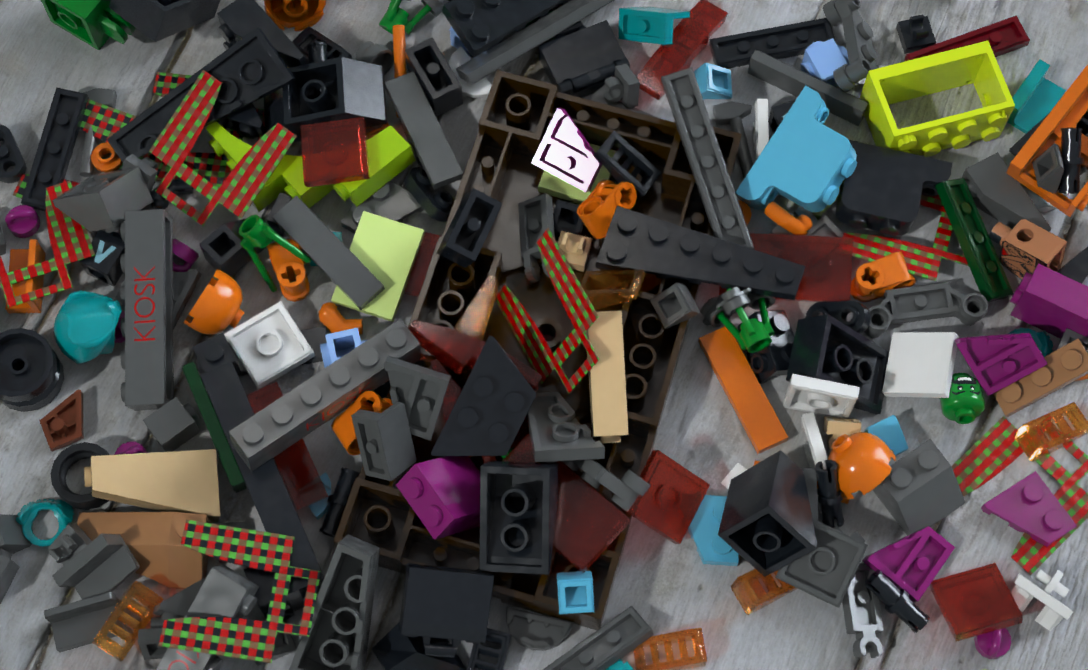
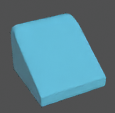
(714, 81)
(891, 433)
(575, 592)

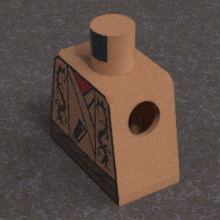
(1027, 246)

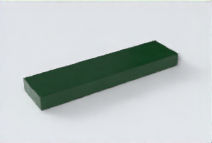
(974, 239)
(214, 427)

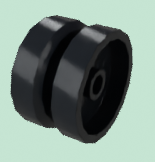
(28, 370)

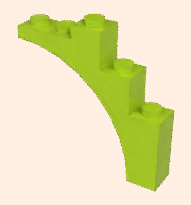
(386, 155)

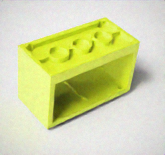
(932, 75)

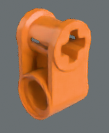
(601, 204)
(289, 269)
(883, 274)
(343, 423)

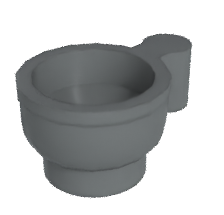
(377, 54)

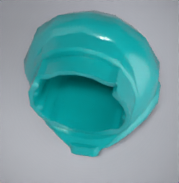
(86, 326)

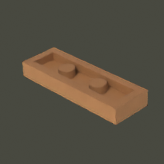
(1061, 369)

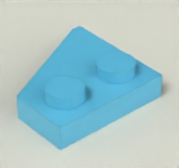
(705, 530)

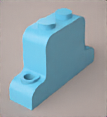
(801, 159)

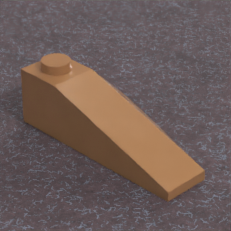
(154, 543)

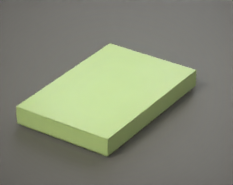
(389, 254)

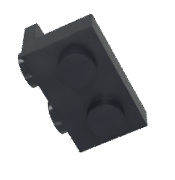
(776, 357)

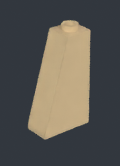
(608, 379)
(158, 481)

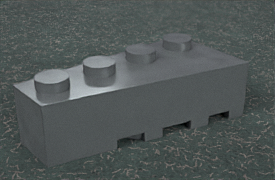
(342, 611)

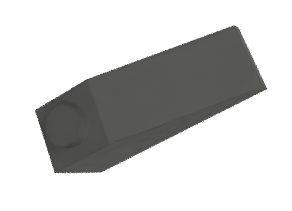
(1001, 194)

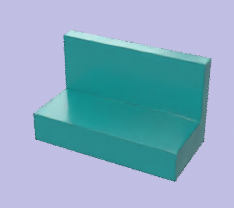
(648, 24)
(1034, 99)

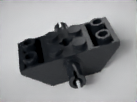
(328, 92)

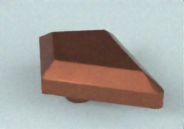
(64, 422)

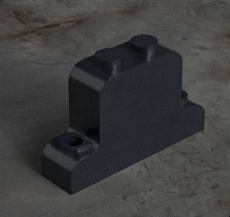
(887, 188)

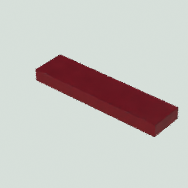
(1002, 36)

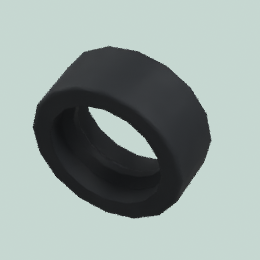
(60, 468)

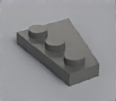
(557, 433)

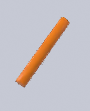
(399, 51)

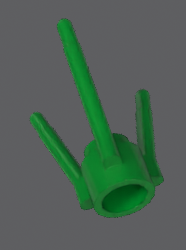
(260, 234)

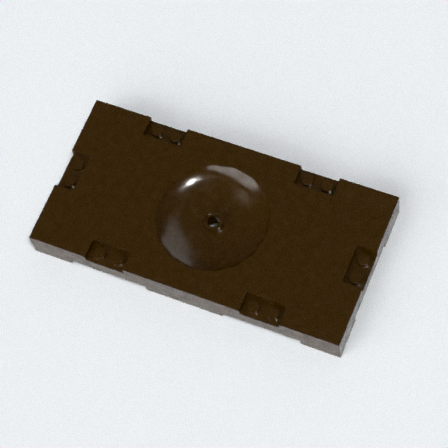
(501, 167)

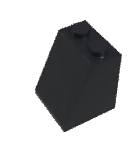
(769, 514)

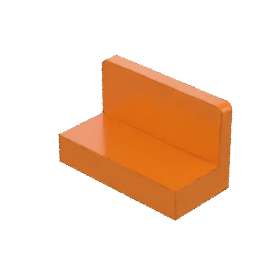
(20, 259)

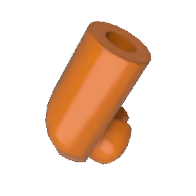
(787, 221)
(335, 322)

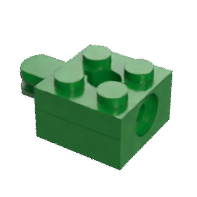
(89, 20)

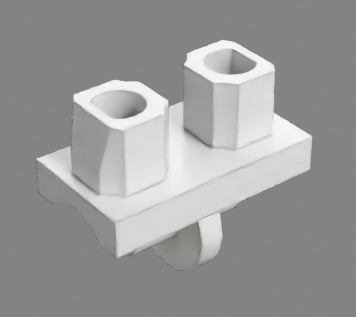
(1053, 610)

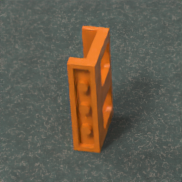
(1064, 115)

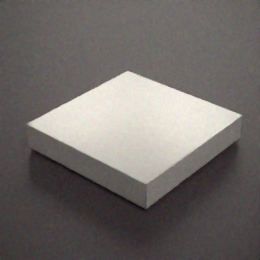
(269, 345)
(920, 364)
(820, 396)

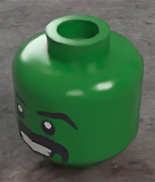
(965, 399)

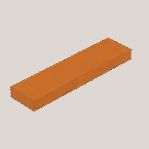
(743, 390)

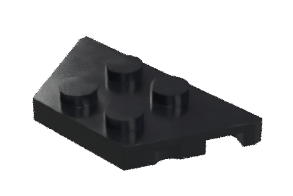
(487, 408)

